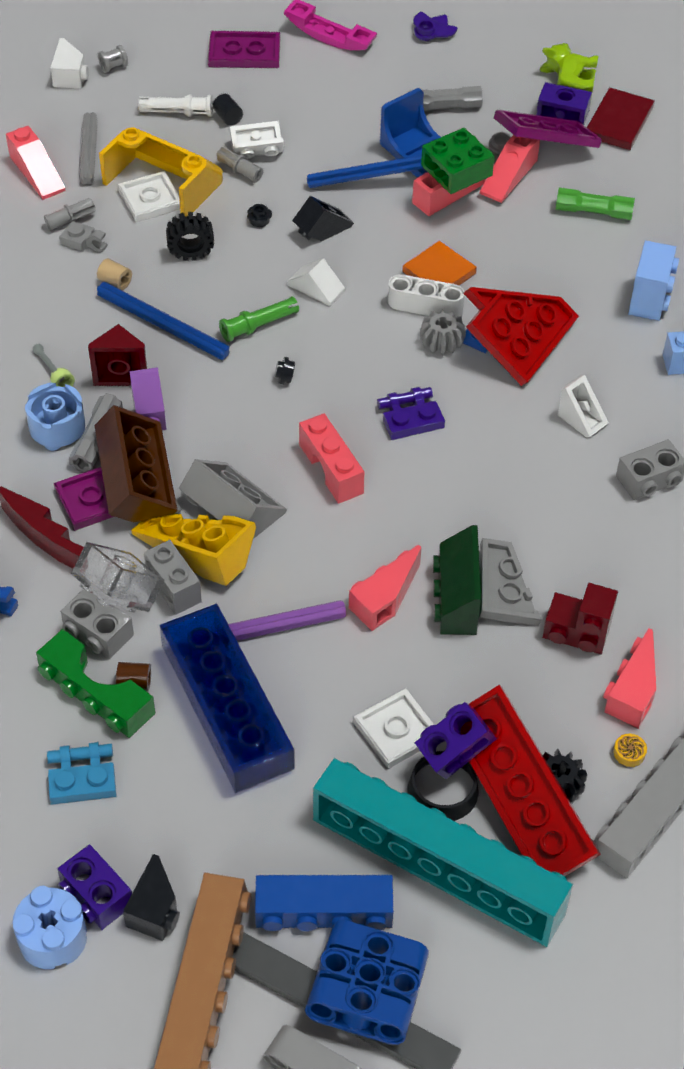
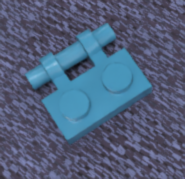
(81, 782)

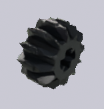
(568, 773)

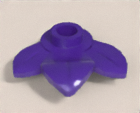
(433, 27)

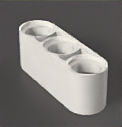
(424, 295)

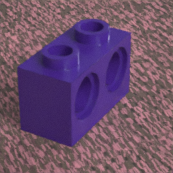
(459, 747)
(101, 883)

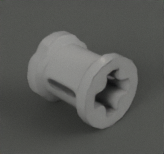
(119, 55)

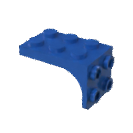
(406, 127)

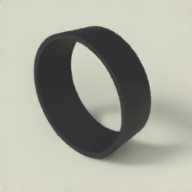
(453, 811)

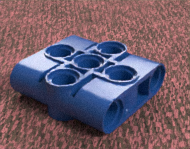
(368, 973)

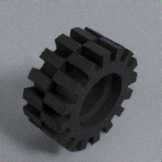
(190, 225)

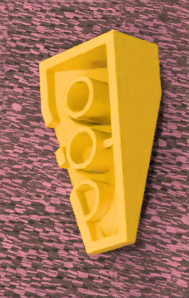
(210, 547)

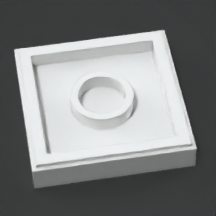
(149, 196)
(393, 727)

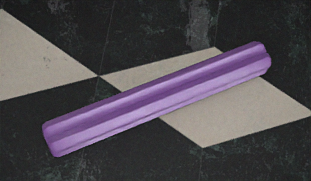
(288, 620)

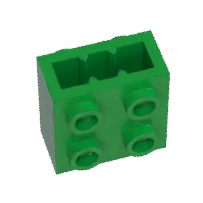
(457, 160)

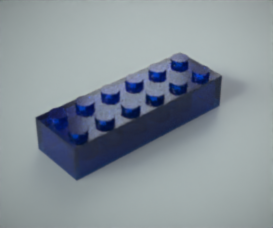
(227, 698)

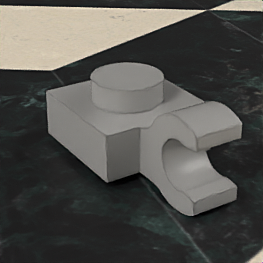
(81, 236)

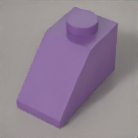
(148, 394)

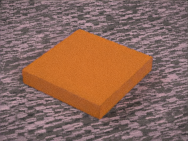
(441, 265)

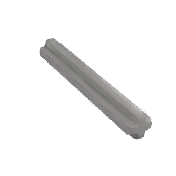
(88, 148)

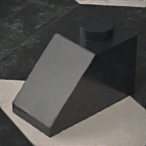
(320, 220)
(152, 903)

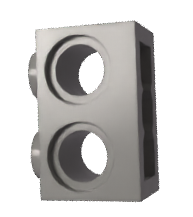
(651, 469)
(181, 585)
(96, 623)

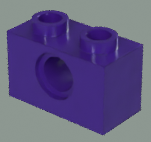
(564, 102)

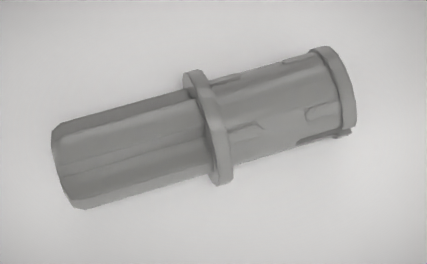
(239, 164)
(69, 213)

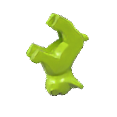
(570, 67)

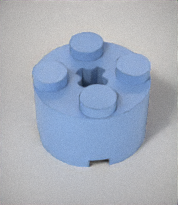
(55, 415)
(50, 927)

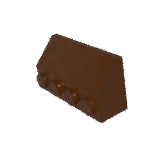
(134, 466)

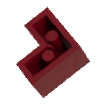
(580, 621)

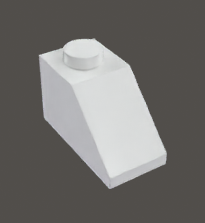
(68, 66)

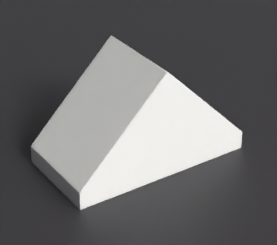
(317, 282)
(581, 408)

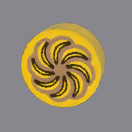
(630, 750)

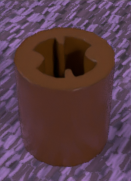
(137, 672)

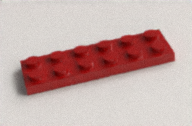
(527, 790)

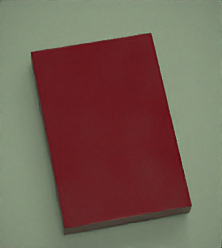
(620, 118)

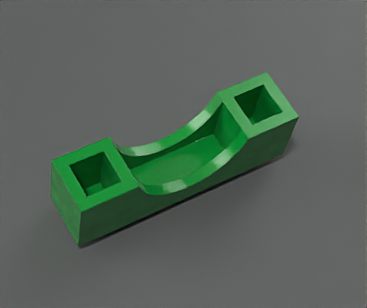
(122, 705)

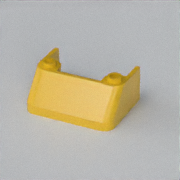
(200, 174)

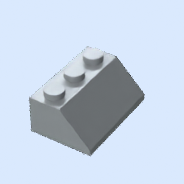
(229, 493)

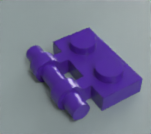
(413, 419)

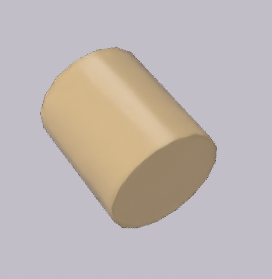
(114, 274)

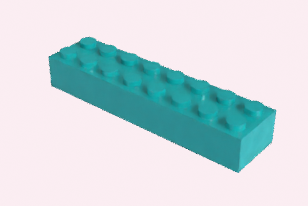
(441, 851)

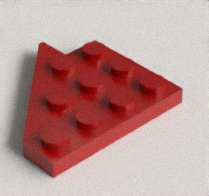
(519, 327)

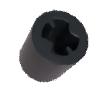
(227, 109)

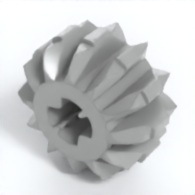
(442, 332)

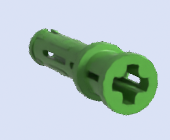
(247, 321)

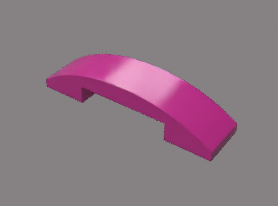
(326, 31)

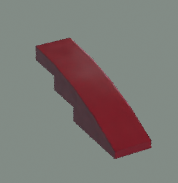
(36, 523)

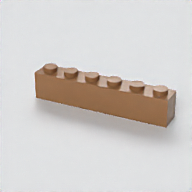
(204, 973)

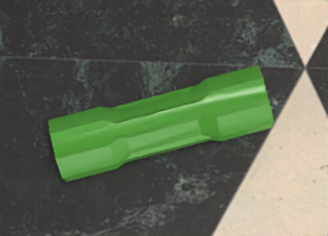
(613, 206)

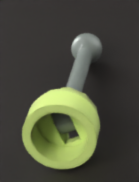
(57, 373)

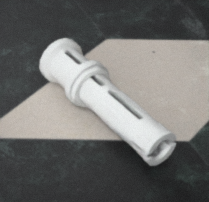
(188, 105)

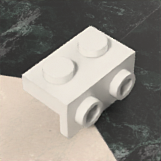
(257, 139)

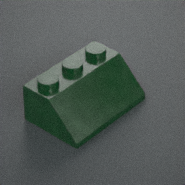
(458, 583)

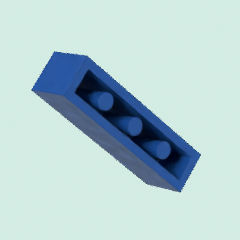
(322, 900)

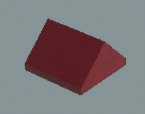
(114, 356)

